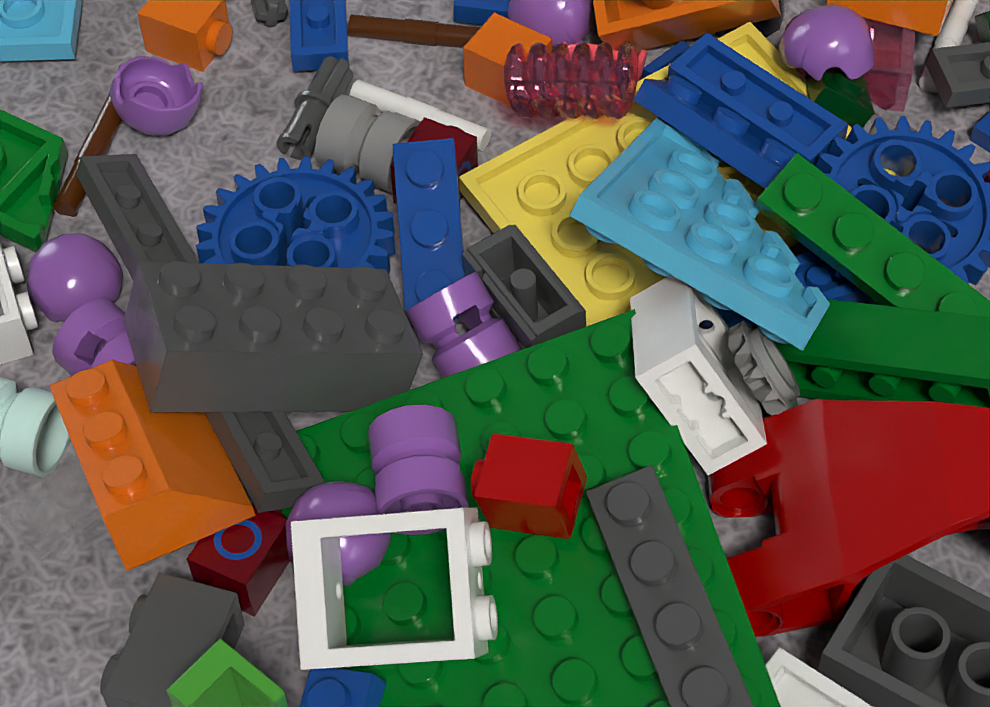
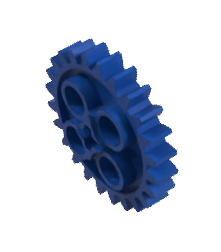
(911, 203)
(272, 213)

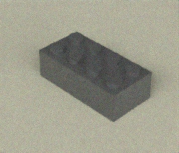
(268, 337)
(913, 641)

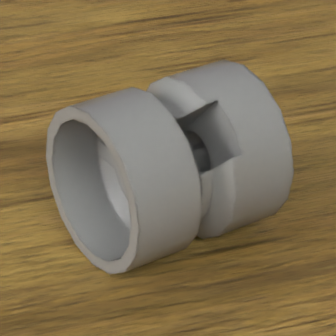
(362, 138)

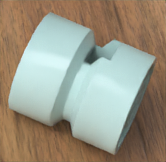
(30, 430)

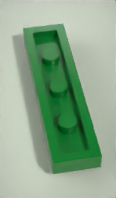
(863, 244)

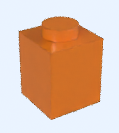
(186, 30)
(488, 51)

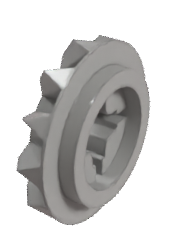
(763, 368)

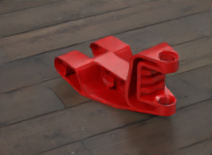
(848, 497)

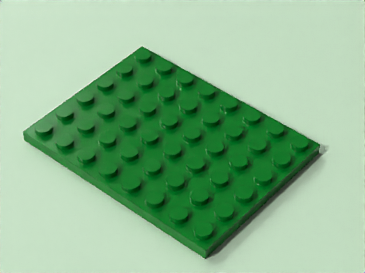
(558, 600)

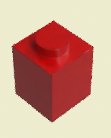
(529, 485)

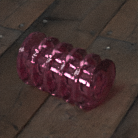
(574, 86)

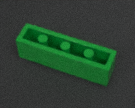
(894, 356)

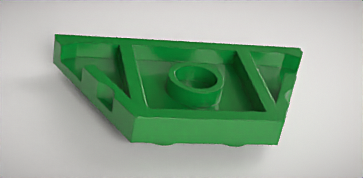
(29, 180)

